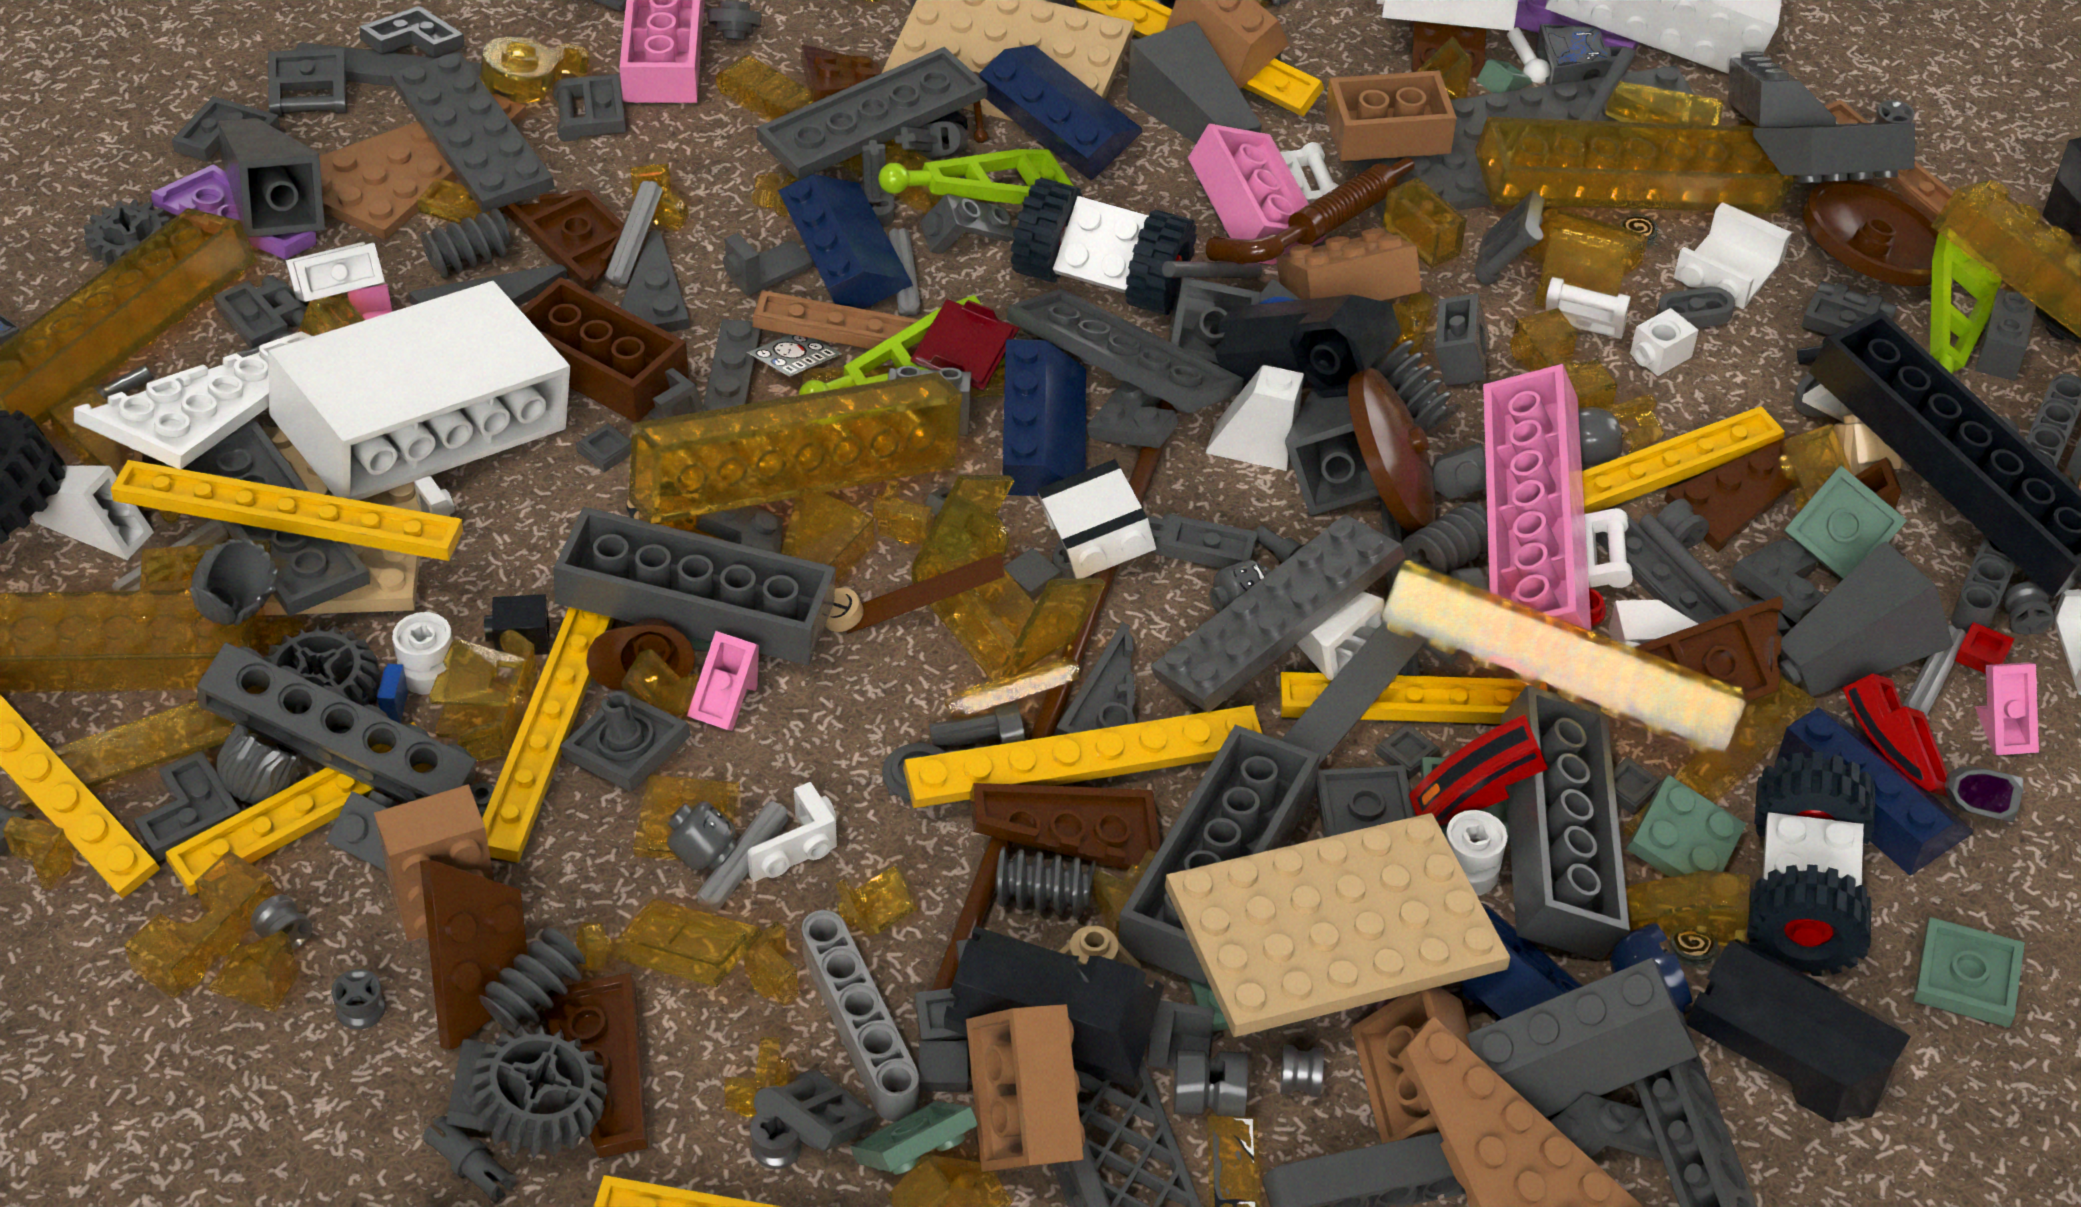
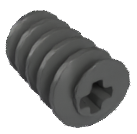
(466, 241)
(1415, 389)
(1450, 539)
(1044, 883)
(532, 980)

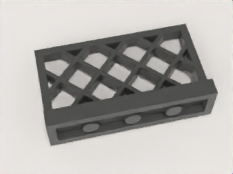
(1081, 1179)

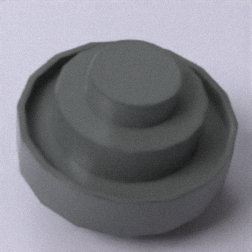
(734, 19)

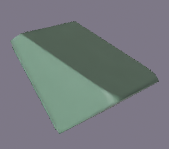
(1502, 77)

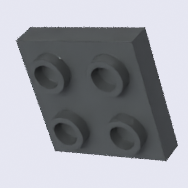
(625, 740)

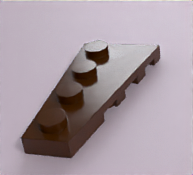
(607, 1021)

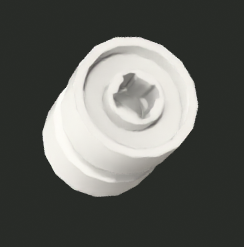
(421, 647)
(1479, 847)

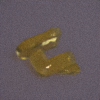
(765, 193)
(1641, 410)

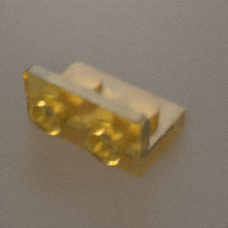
(1811, 461)

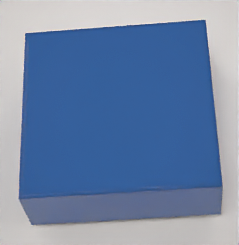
(393, 692)

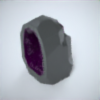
(1985, 792)

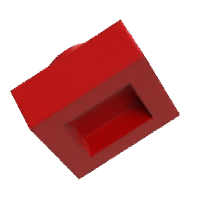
(1983, 647)

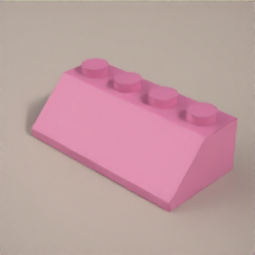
(1247, 182)

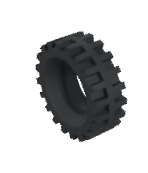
(26, 471)

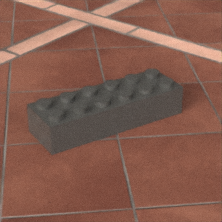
(694, 584)
(1238, 809)
(1567, 831)

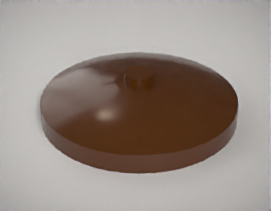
(1872, 231)
(1393, 449)

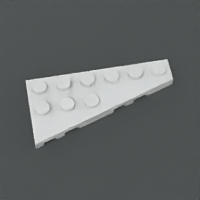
(187, 410)

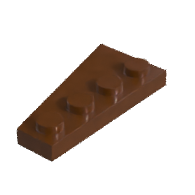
(1735, 492)
(1080, 822)

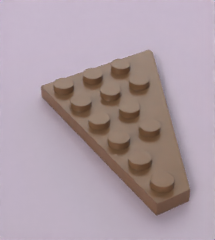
(382, 177)
(1495, 1137)

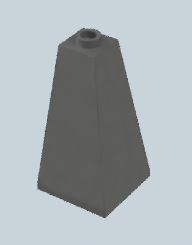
(1185, 83)
(271, 178)
(1328, 455)
(1866, 625)

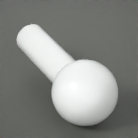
(1534, 67)

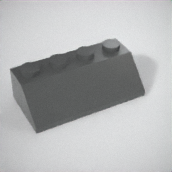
(1772, 95)
(1839, 150)
(1588, 1039)

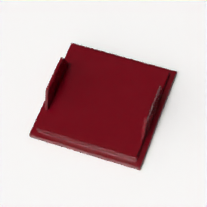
(965, 339)

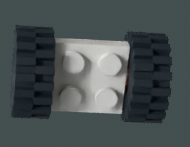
(1100, 244)
(1811, 891)

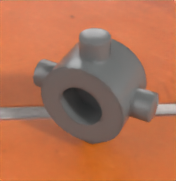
(482, 793)

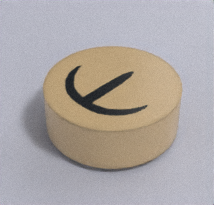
(845, 611)

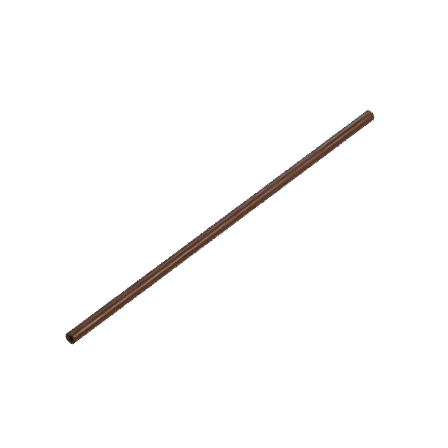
(1045, 726)

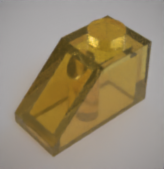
(949, 1183)

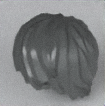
(233, 581)
(254, 769)

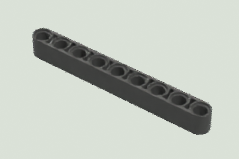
(1991, 567)

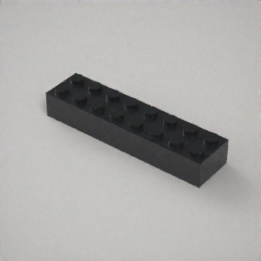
(1958, 447)

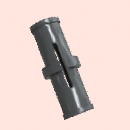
(469, 1159)

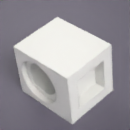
(1663, 342)

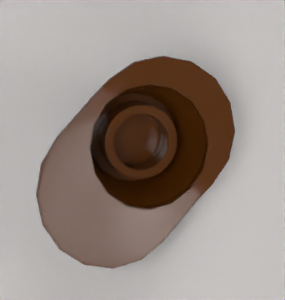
(617, 649)

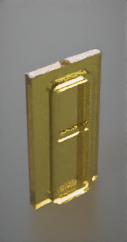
(1013, 686)
(684, 942)

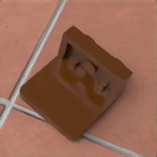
(1432, 36)

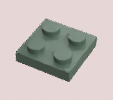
(1843, 523)
(1684, 831)
(1969, 972)
(905, 1140)

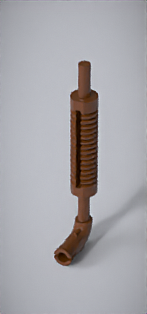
(1316, 218)

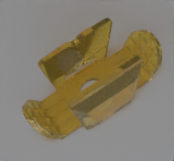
(476, 708)

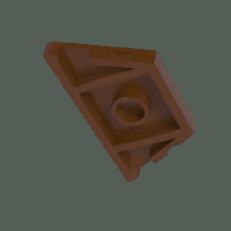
(833, 72)
(572, 231)
(1731, 648)
(472, 936)

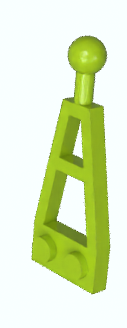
(941, 174)
(1949, 263)
(892, 348)

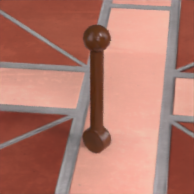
(980, 134)

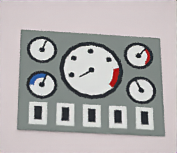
(794, 353)

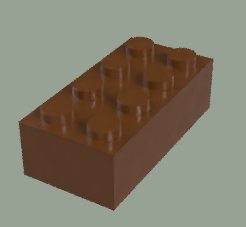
(608, 349)

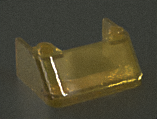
(997, 619)

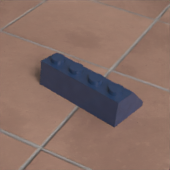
(1058, 109)
(845, 240)
(1042, 416)
(1908, 819)
(1527, 981)

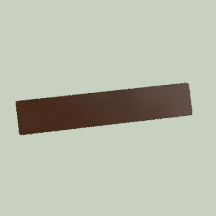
(931, 590)

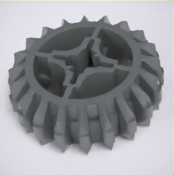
(332, 661)
(511, 1074)

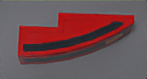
(1898, 731)
(1480, 772)

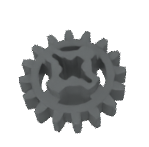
(121, 229)

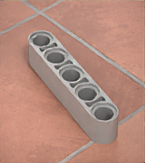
(863, 1033)

